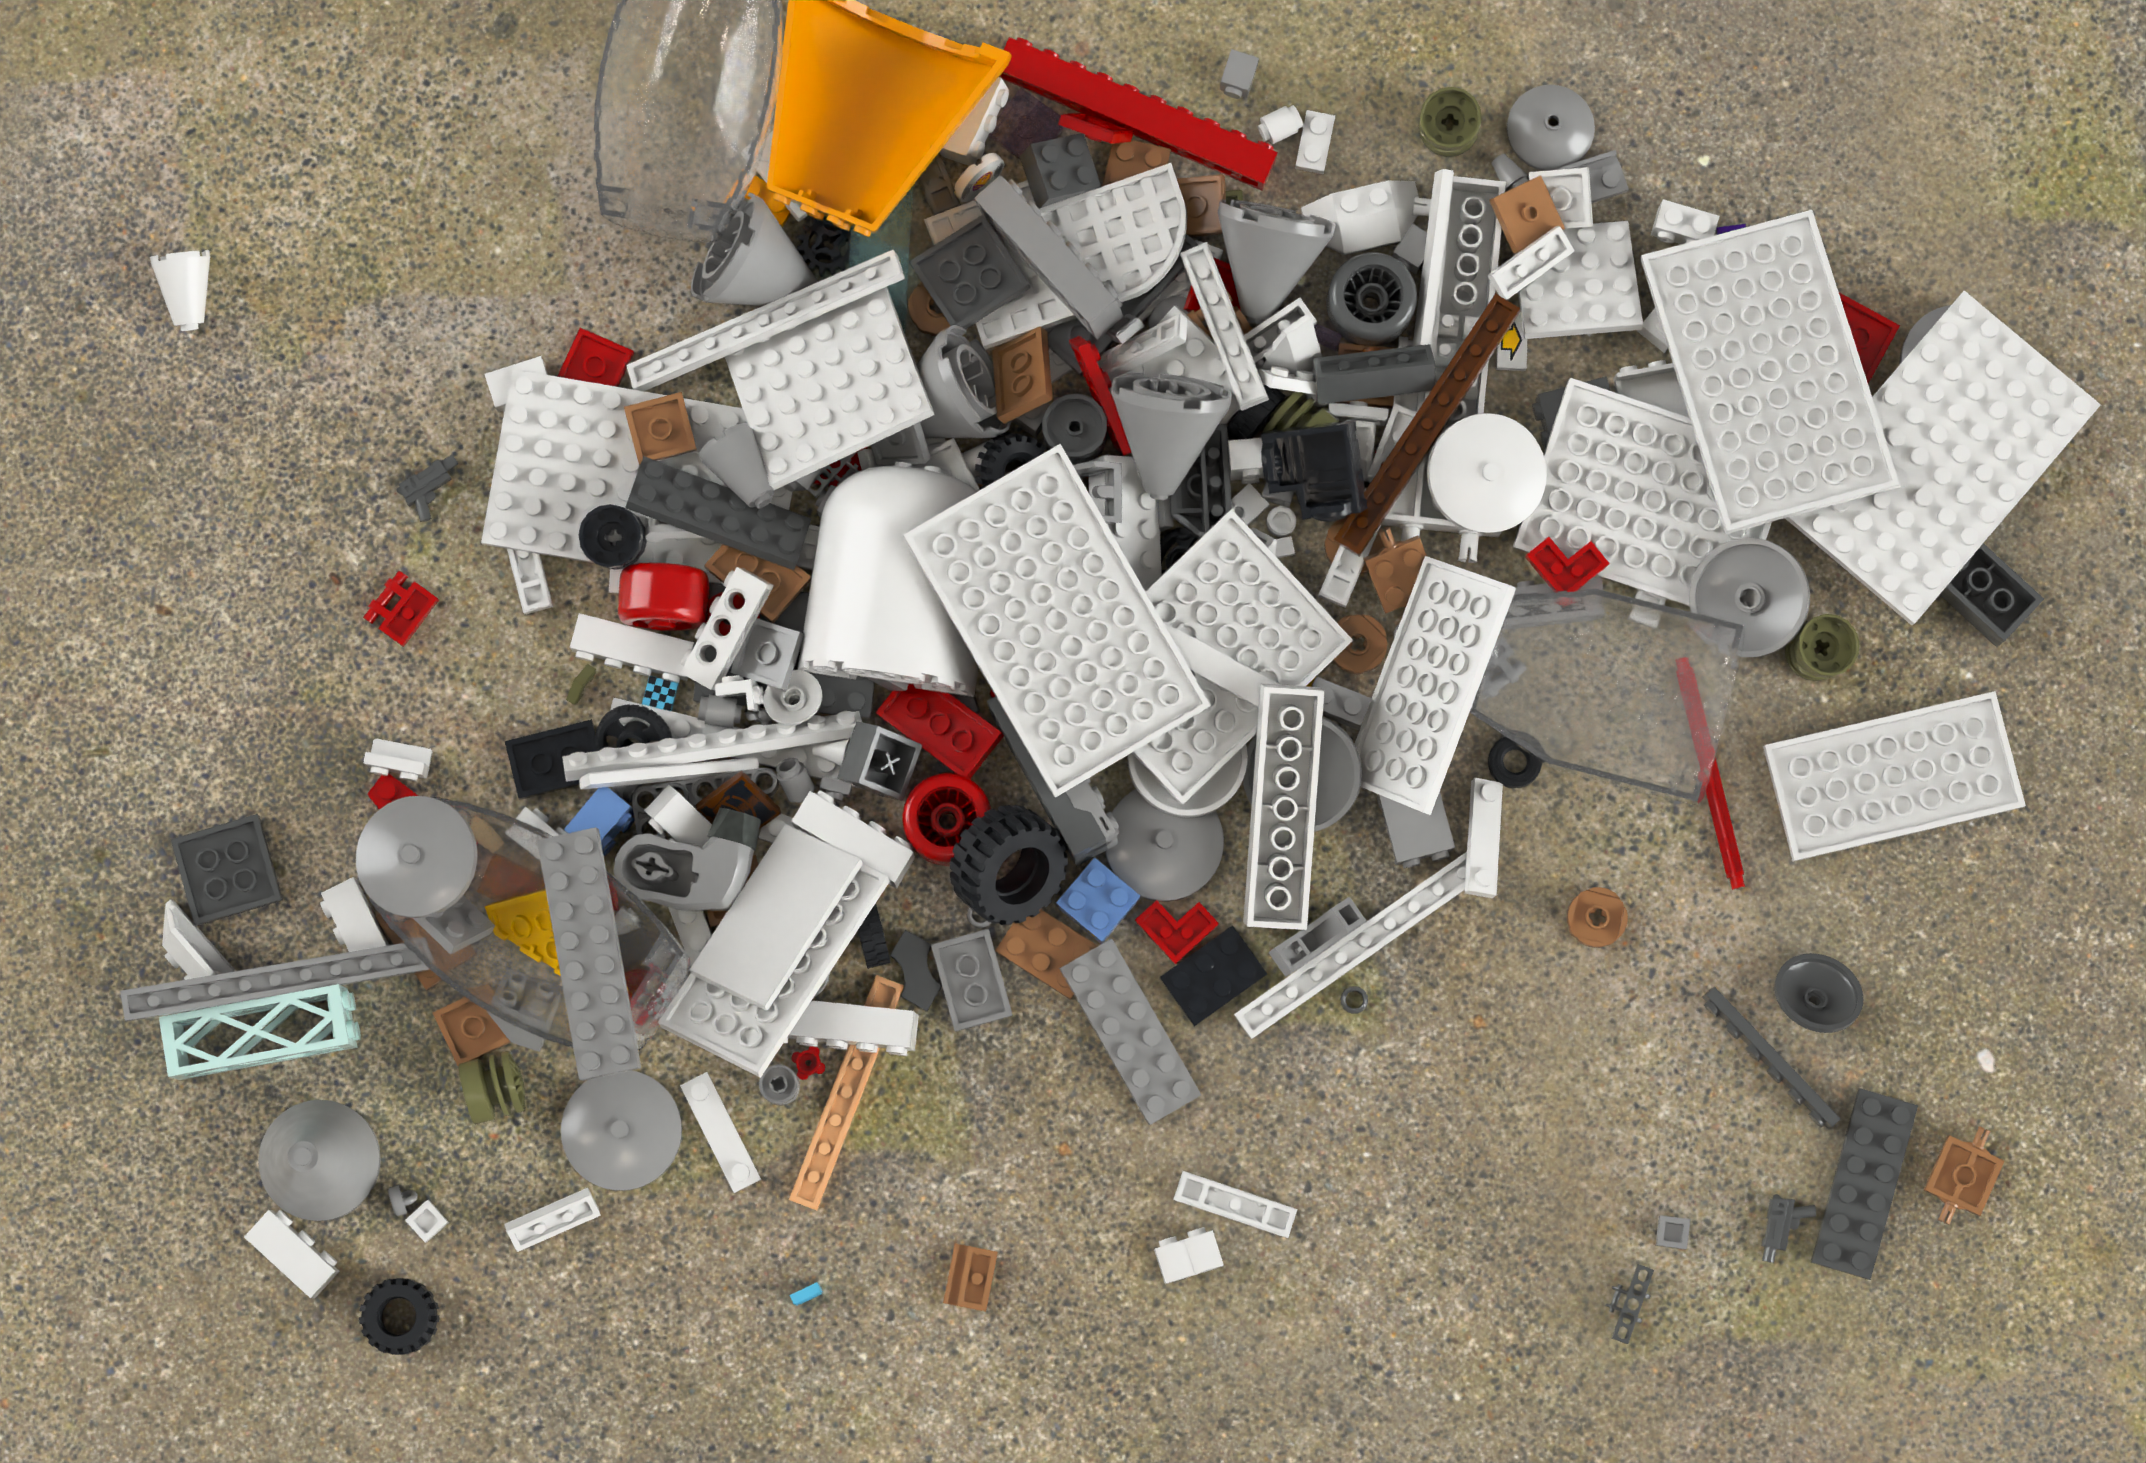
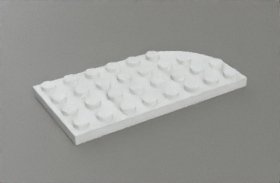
(1122, 229)

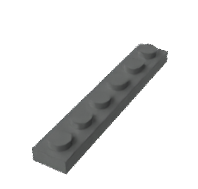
(1778, 1067)

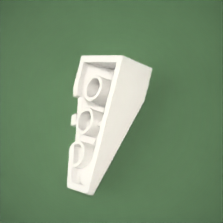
(1293, 348)

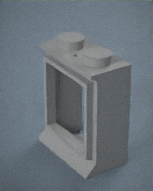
(1110, 491)

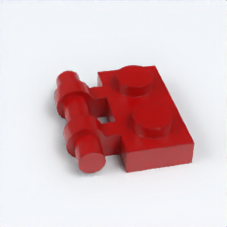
(407, 613)

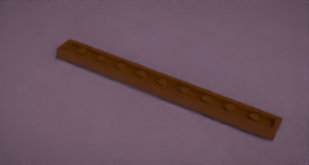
(1428, 423)

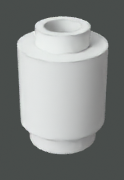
(1280, 124)

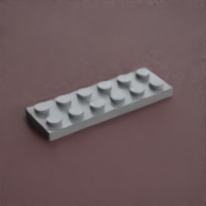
(1130, 1031)

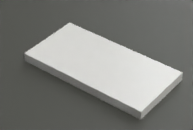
(776, 917)

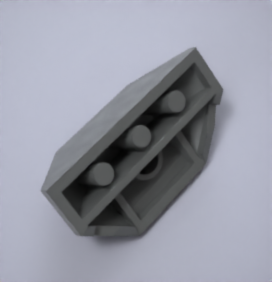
(1206, 489)

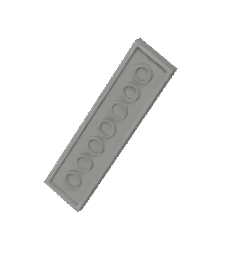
(589, 954)

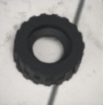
(1249, 421)
(873, 940)

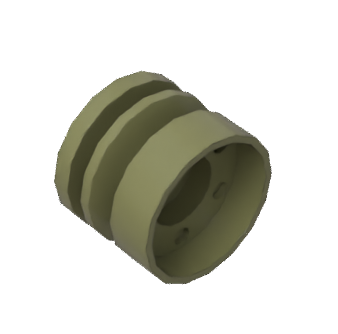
(1465, 115)
(1292, 414)
(1838, 645)
(492, 1087)

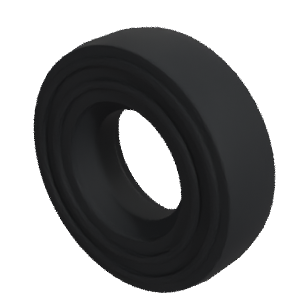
(1508, 778)

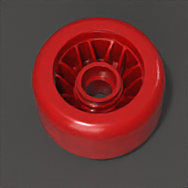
(663, 596)
(929, 802)

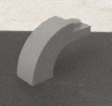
(1318, 937)

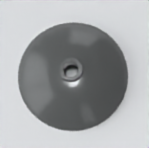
(1824, 983)

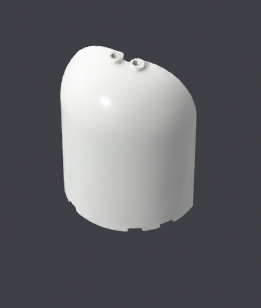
(868, 594)

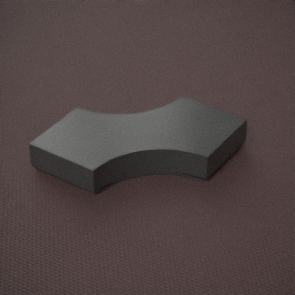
(912, 956)

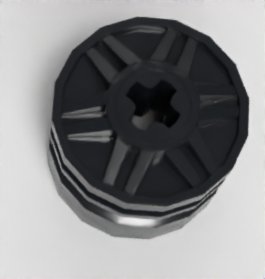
(601, 524)

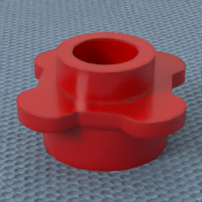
(800, 1059)

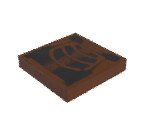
(742, 796)

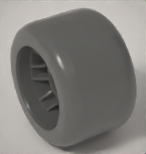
(1377, 278)

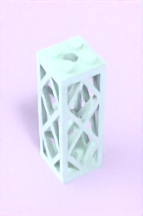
(340, 1007)

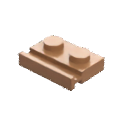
(970, 1277)

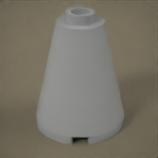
(739, 465)

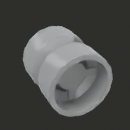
(779, 1085)

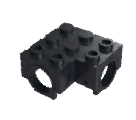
(1319, 464)

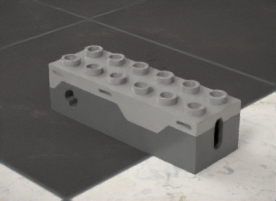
(1075, 813)

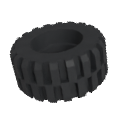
(1029, 882)

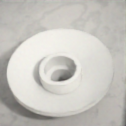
(802, 687)

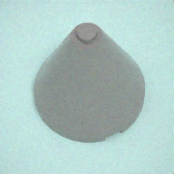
(1269, 252)
(751, 261)
(959, 388)
(1167, 424)
(319, 1160)

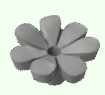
(759, 716)

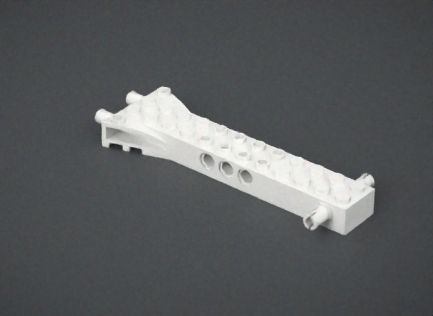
(1463, 295)

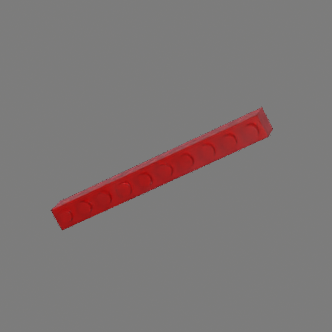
(1144, 115)

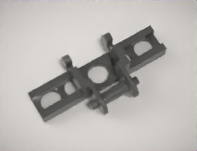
(1630, 1294)

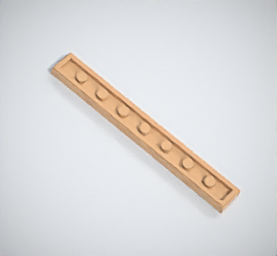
(840, 1107)

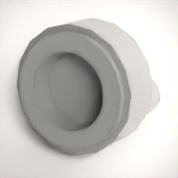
(401, 1199)

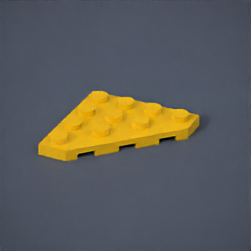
(527, 924)

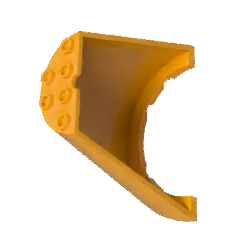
(866, 108)

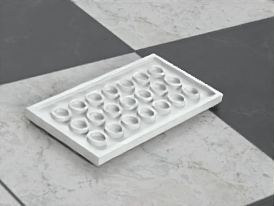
(1430, 682)
(1894, 776)
(749, 1033)

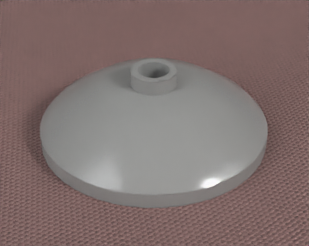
(1545, 145)

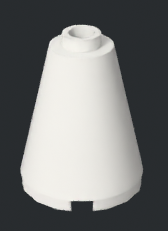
(184, 286)

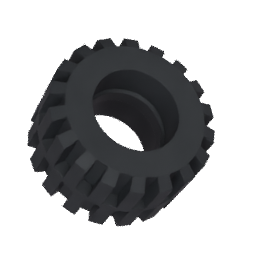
(373, 1323)

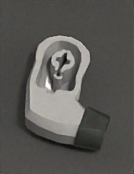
(688, 874)

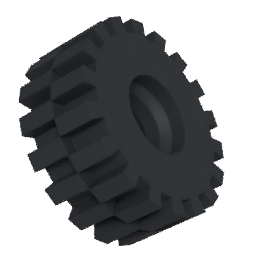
(1002, 451)

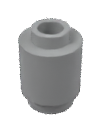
(719, 711)
(794, 779)

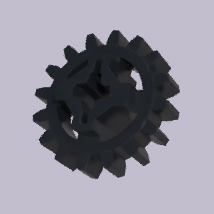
(820, 252)

